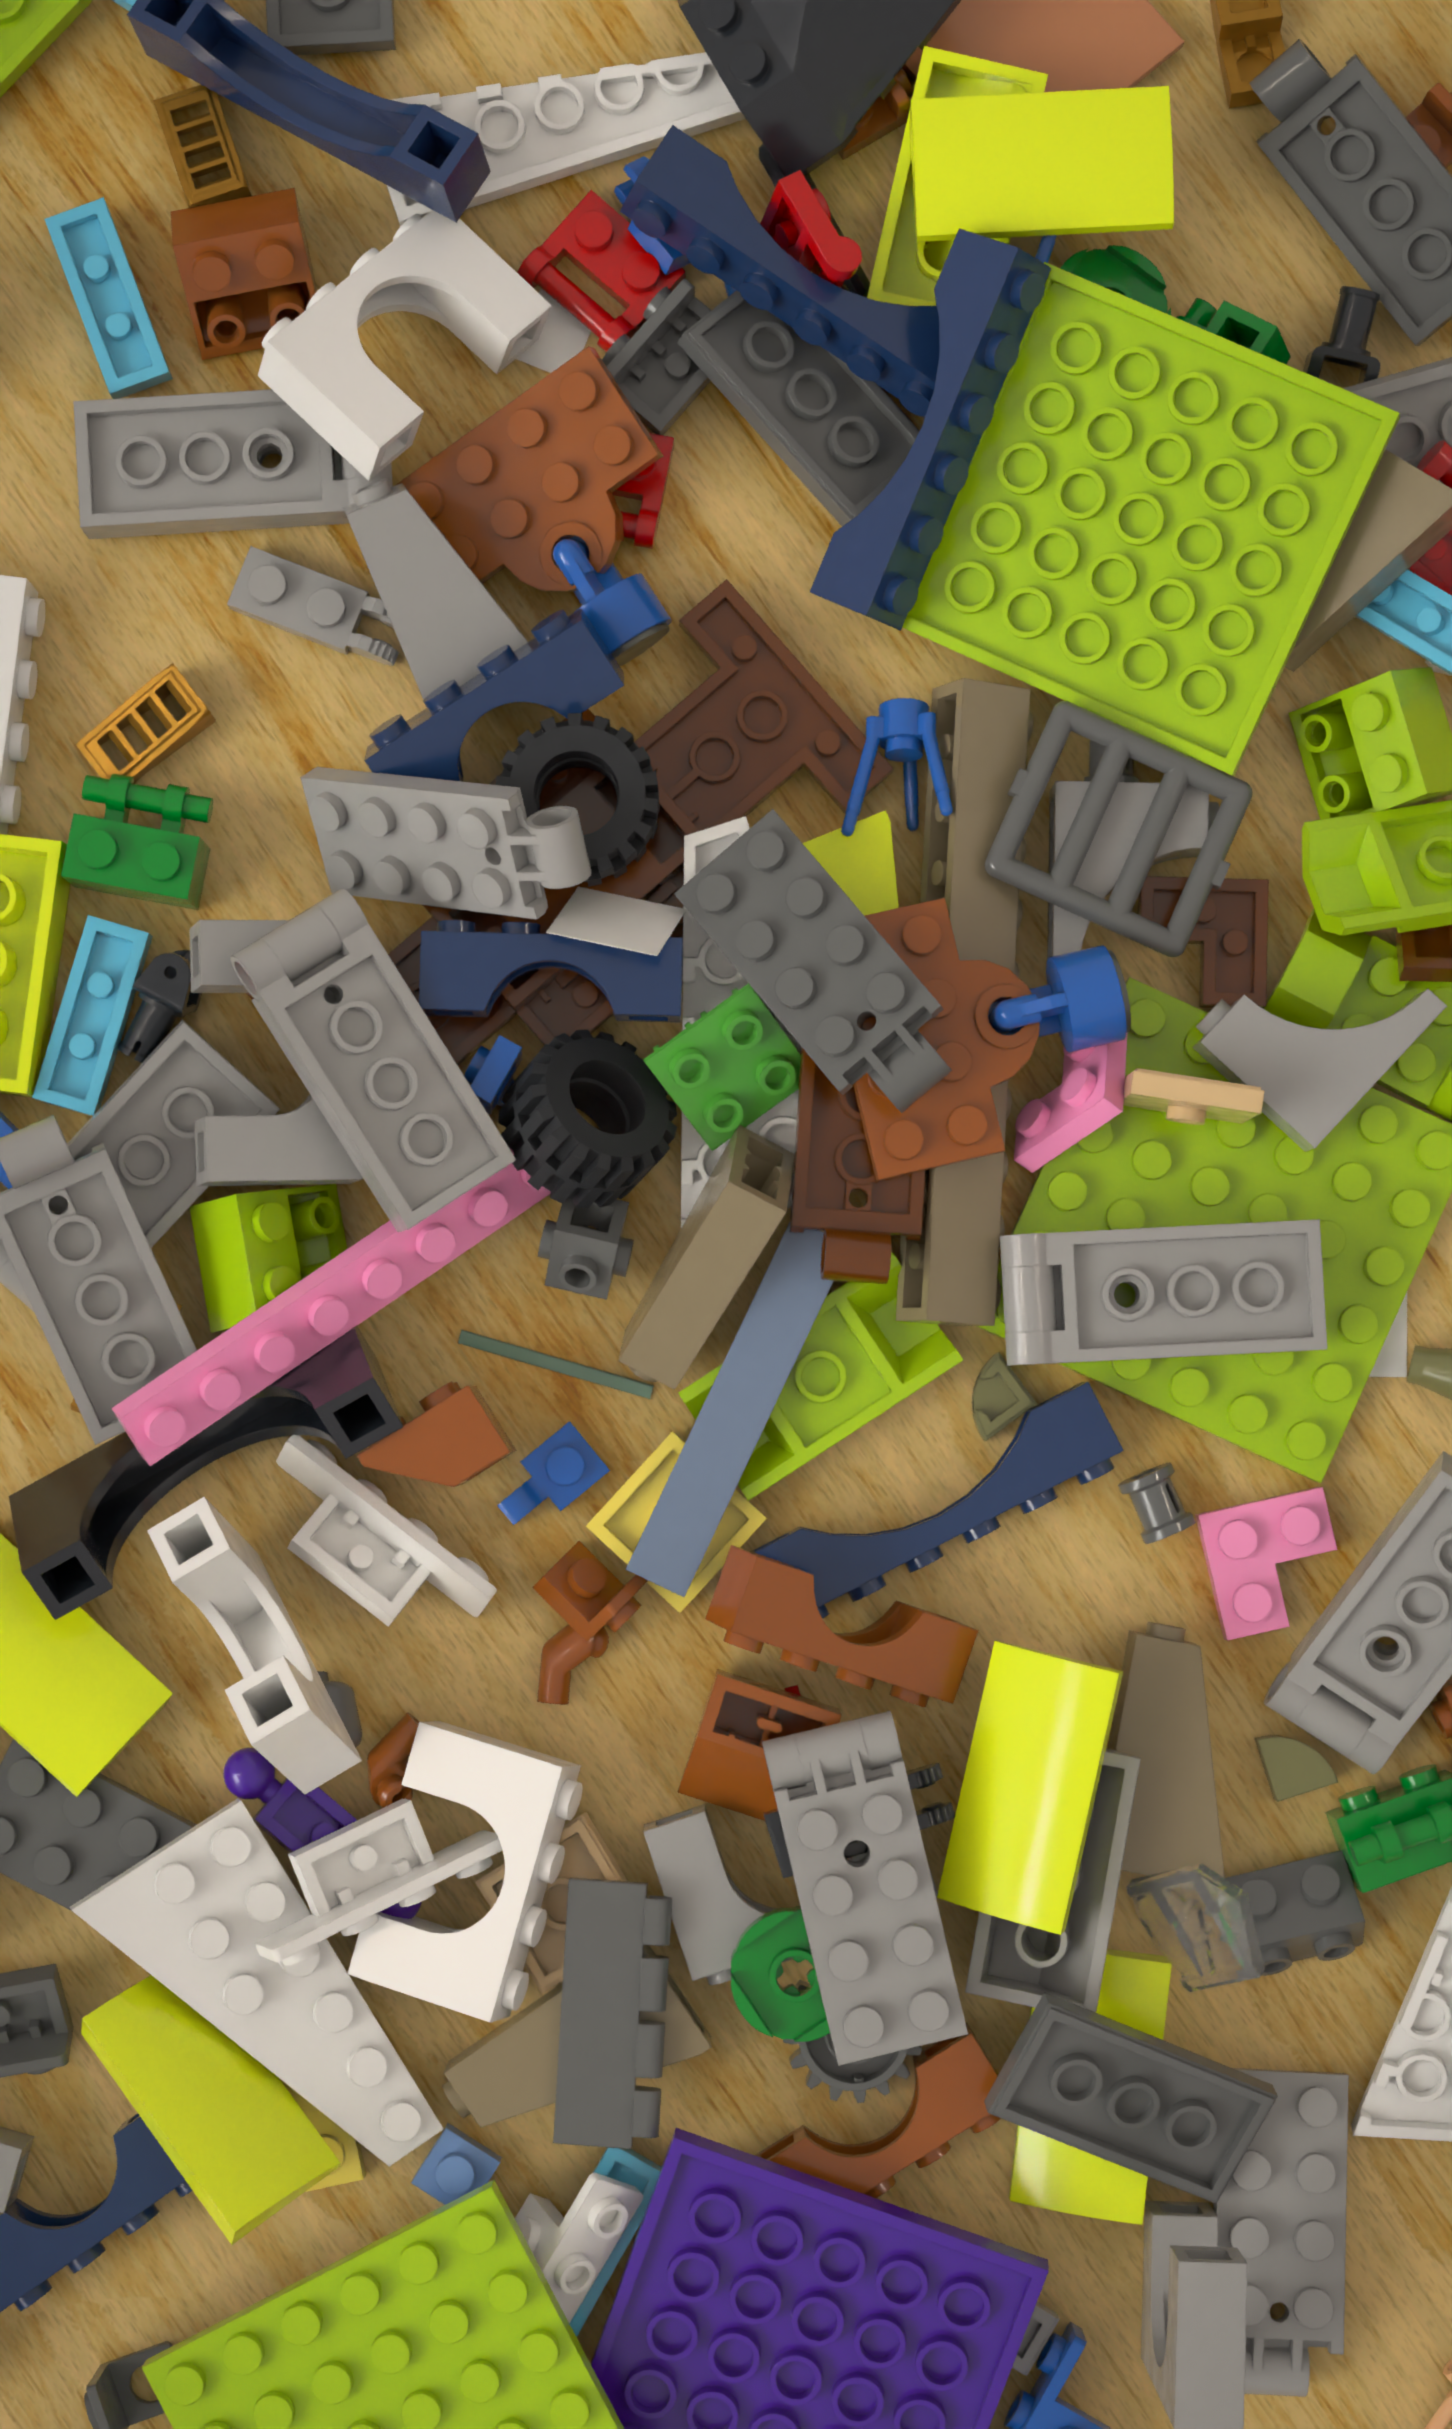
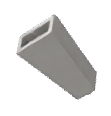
(427, 589)

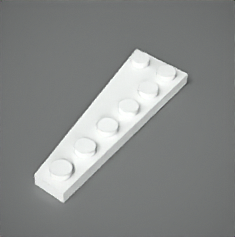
(580, 121)

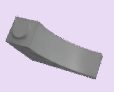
(1114, 842)
(1307, 1071)

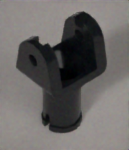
(1349, 336)
(165, 996)

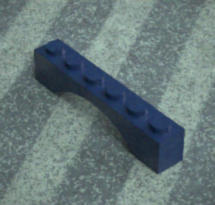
(384, 138)
(697, 209)
(983, 313)
(1052, 1444)

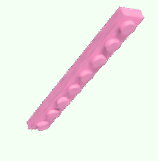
(314, 1315)

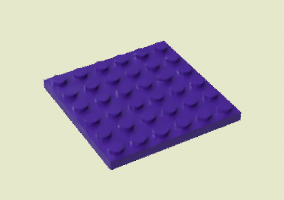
(806, 2306)

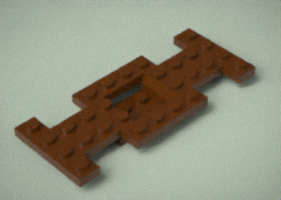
(712, 764)

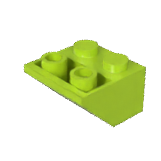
(1376, 745)
(262, 1246)

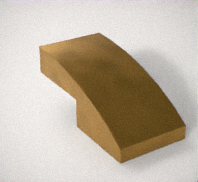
(1246, 44)

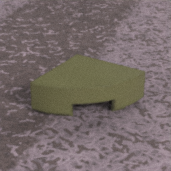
(998, 1397)
(1292, 1766)

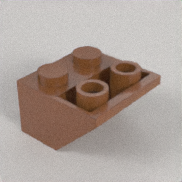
(242, 268)
(446, 1443)
(728, 1752)

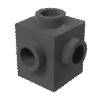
(582, 1256)

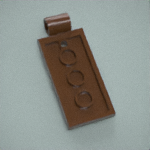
(828, 1165)

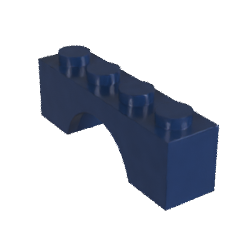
(559, 668)
(469, 970)
(42, 2243)

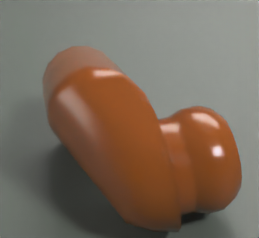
(560, 1656)
(389, 1761)

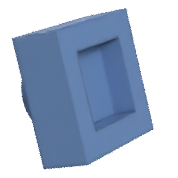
(455, 2166)

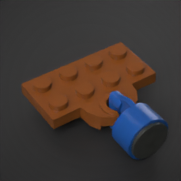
(538, 498)
(982, 1036)

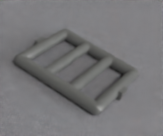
(1178, 773)

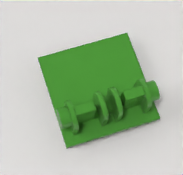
(728, 1066)

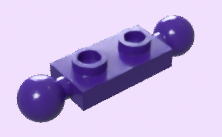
(287, 1812)

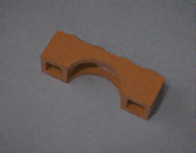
(776, 1605)
(947, 2100)

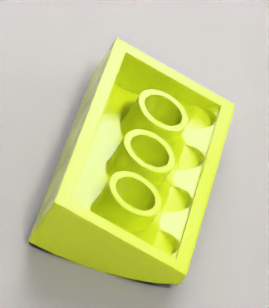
(1042, 163)
(909, 269)
(30, 952)
(67, 1683)
(1029, 1786)
(209, 2106)
(1070, 2179)

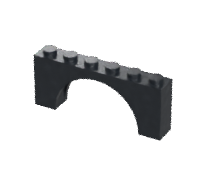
(82, 1513)

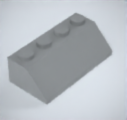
(1024, 1962)

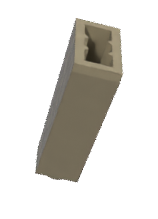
(1392, 529)
(709, 1258)
(1166, 1724)
(518, 2061)

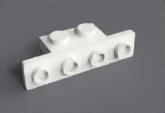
(371, 1546)
(366, 1871)
(578, 2245)

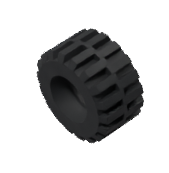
(607, 751)
(560, 1145)

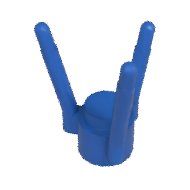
(903, 731)

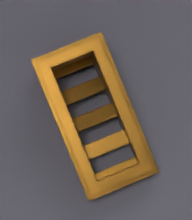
(219, 190)
(130, 712)

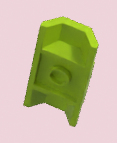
(1381, 869)
(1355, 983)
(843, 1378)

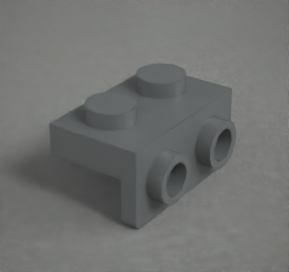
(652, 366)
(1304, 1910)
(33, 2021)

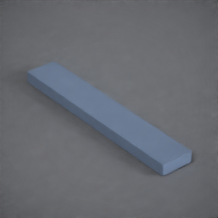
(733, 1414)

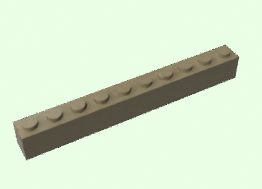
(982, 745)

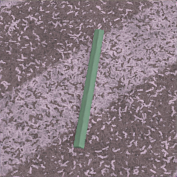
(555, 1364)

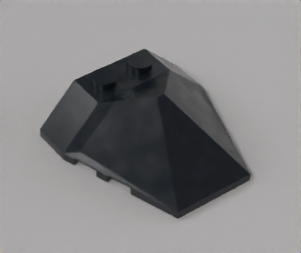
(810, 65)

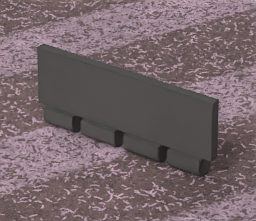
(600, 2022)

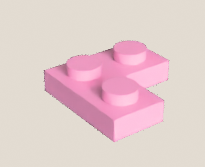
(1083, 1102)
(1245, 1545)

